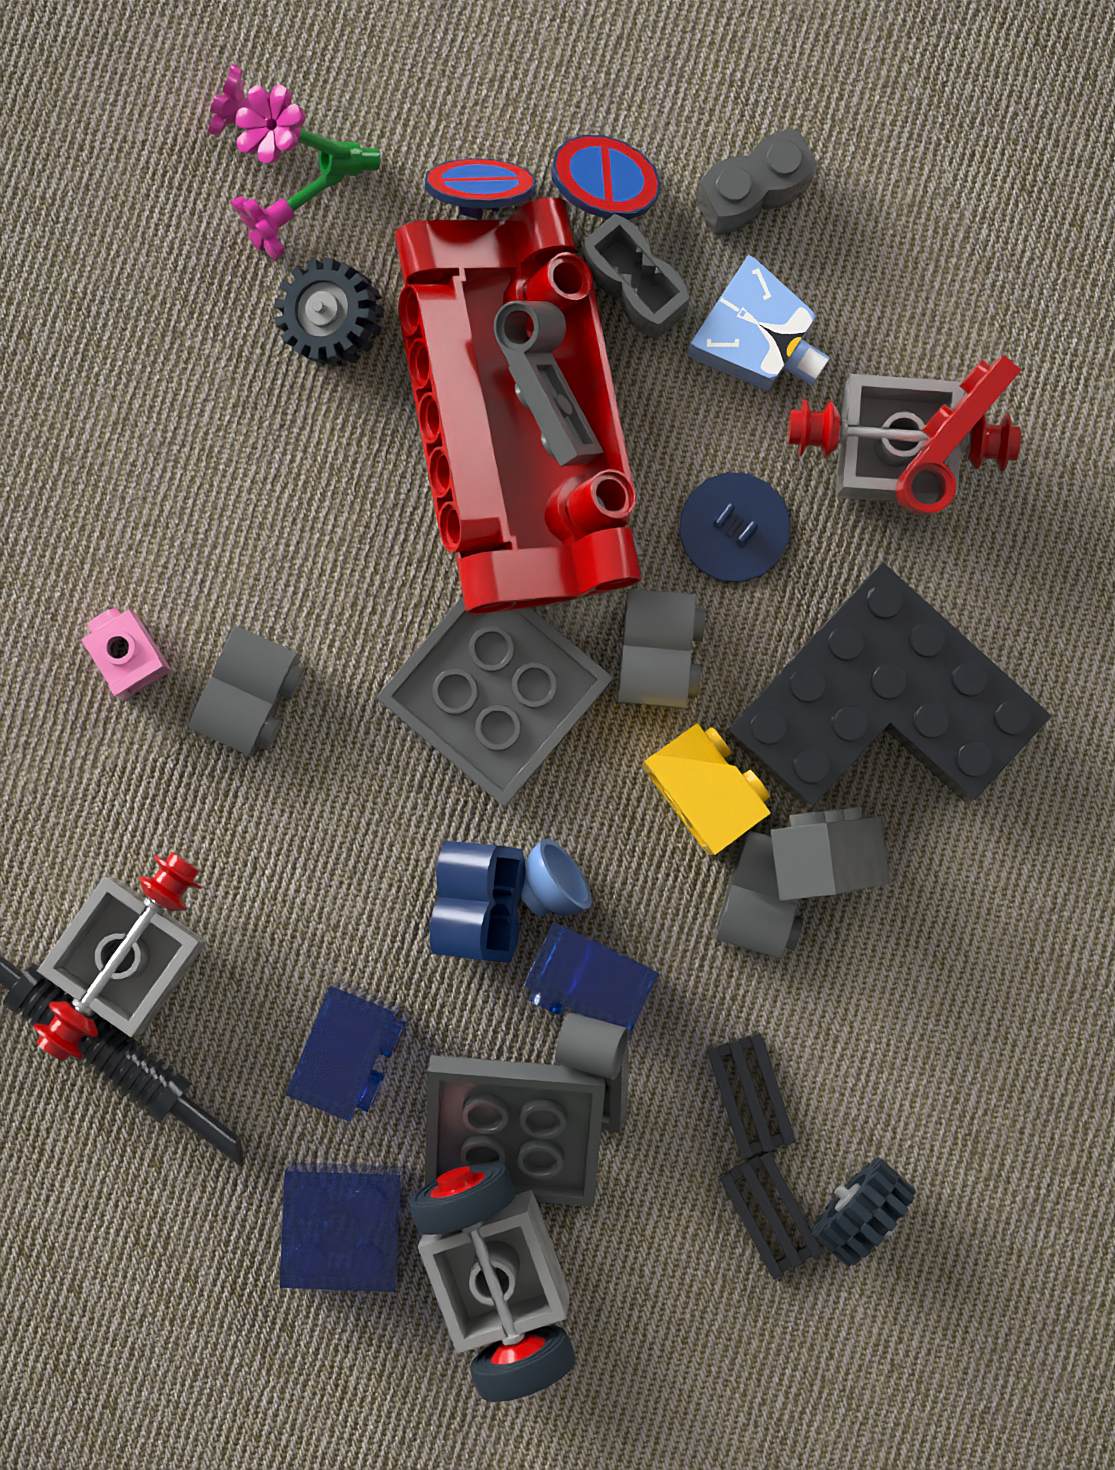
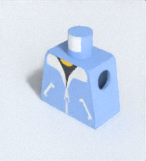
(758, 331)

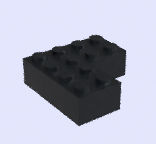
(895, 669)

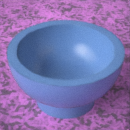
(554, 882)

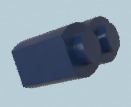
(477, 901)

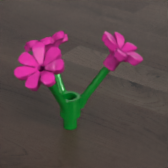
(276, 127)

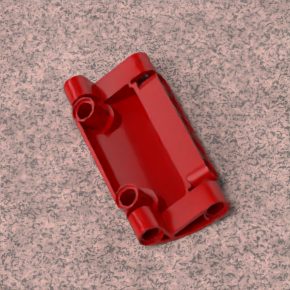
(501, 502)

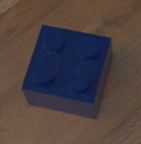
(588, 979)
(345, 1051)
(342, 1227)

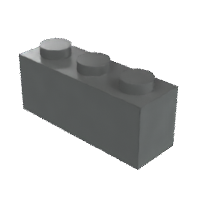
(829, 854)

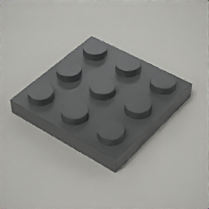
(495, 694)
(517, 1114)

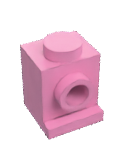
(142, 662)

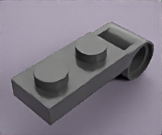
(540, 381)
(602, 1051)

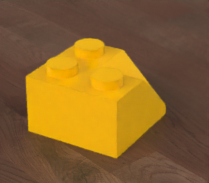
(706, 790)

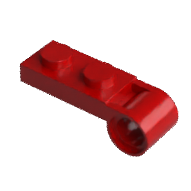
(947, 430)

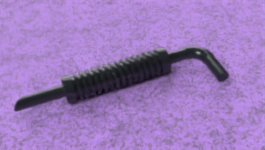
(119, 1060)

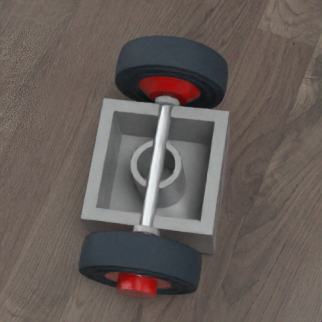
(495, 1279)

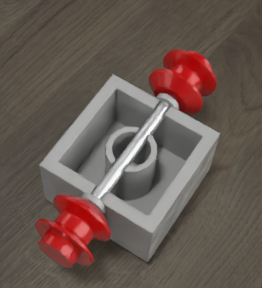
(884, 435)
(120, 957)

